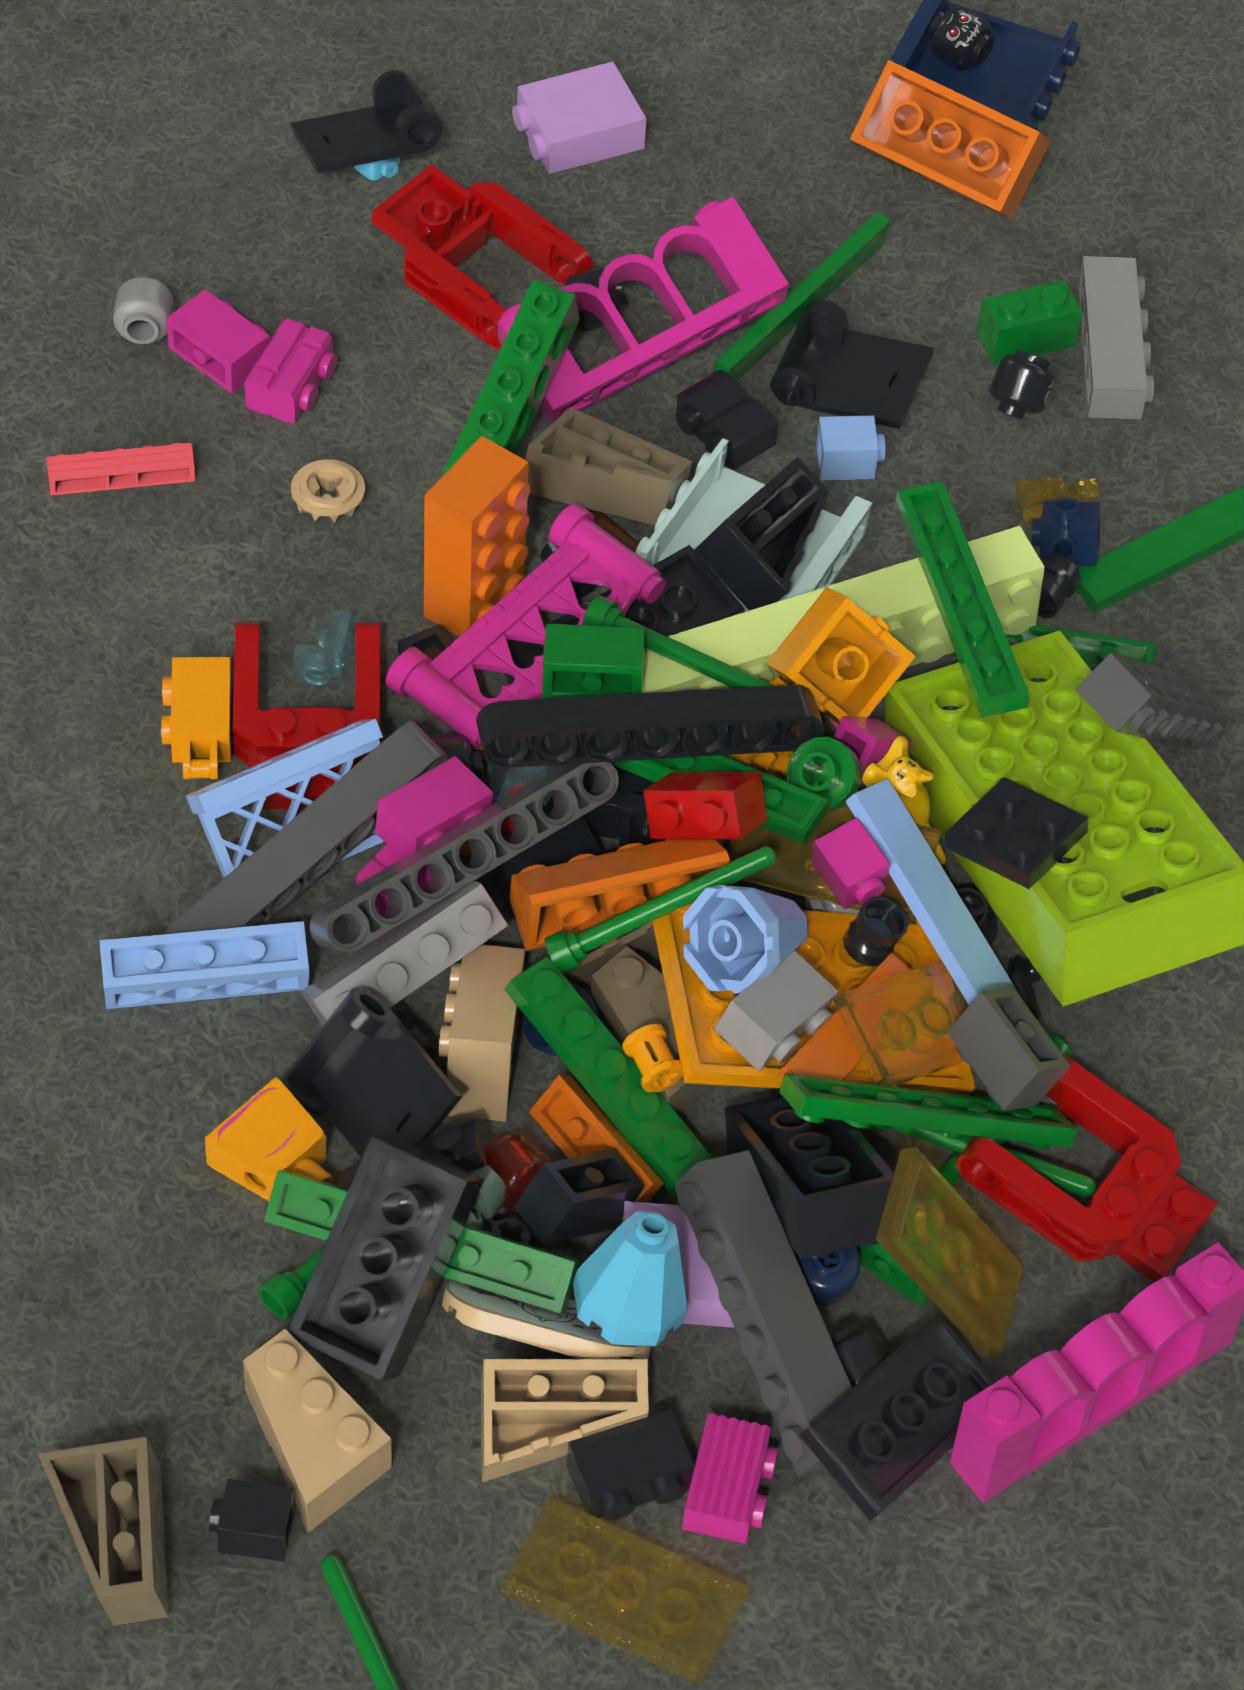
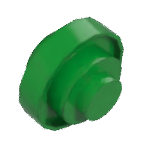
(826, 769)

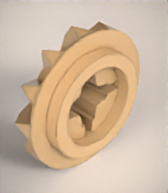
(328, 475)

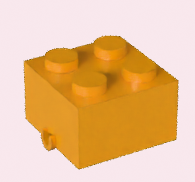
(841, 657)

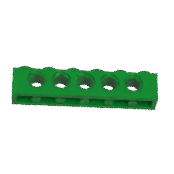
(521, 370)

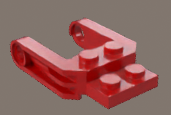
(447, 223)
(275, 731)
(1138, 1210)

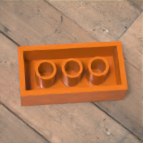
(950, 139)
(475, 535)

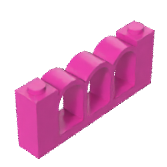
(738, 258)
(1098, 1373)

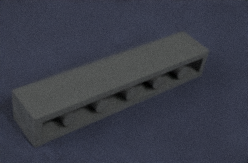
(764, 1297)

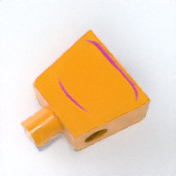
(265, 1137)

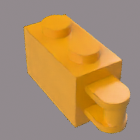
(199, 714)

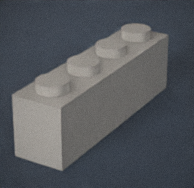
(1113, 338)
(411, 951)

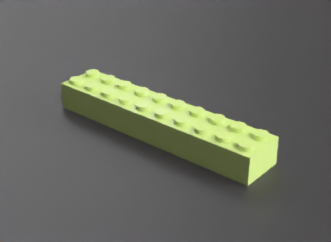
(893, 594)

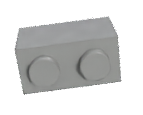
(777, 1011)

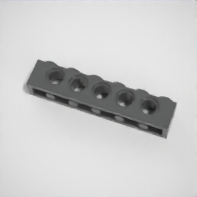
(1154, 703)

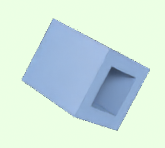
(848, 447)

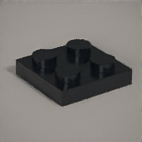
(1016, 832)

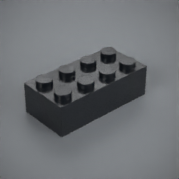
(818, 1175)
(385, 1257)

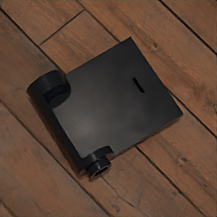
(394, 127)
(848, 370)
(371, 1075)

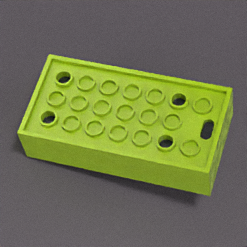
(1149, 876)

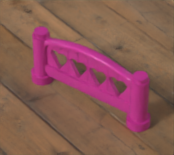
(584, 556)

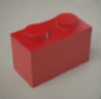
(705, 805)

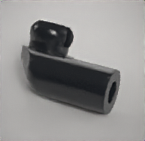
(1022, 975)

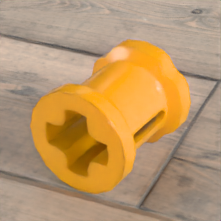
(637, 1048)

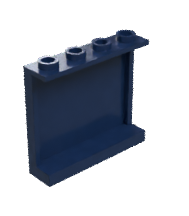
(1013, 78)

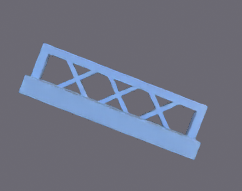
(204, 965)

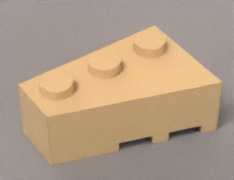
(481, 1030)
(545, 1403)
(314, 1427)

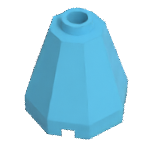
(634, 1282)

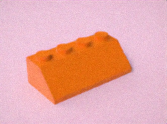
(603, 886)

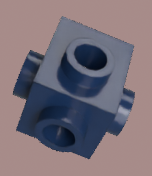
(1069, 530)

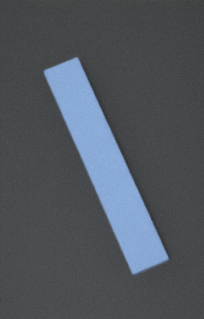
(929, 891)

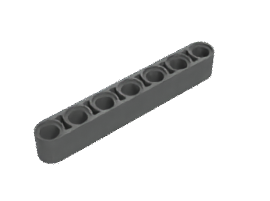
(314, 837)
(443, 859)

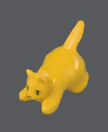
(907, 781)

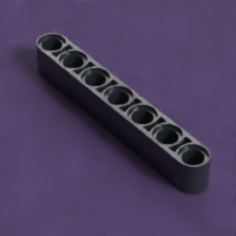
(648, 726)

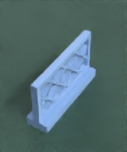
(273, 777)

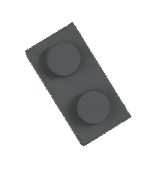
(1008, 1049)

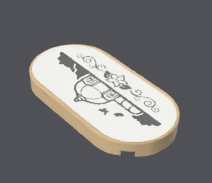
(533, 1324)

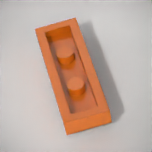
(583, 1129)

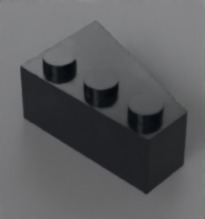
(765, 536)

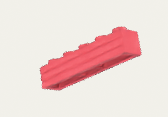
(120, 468)

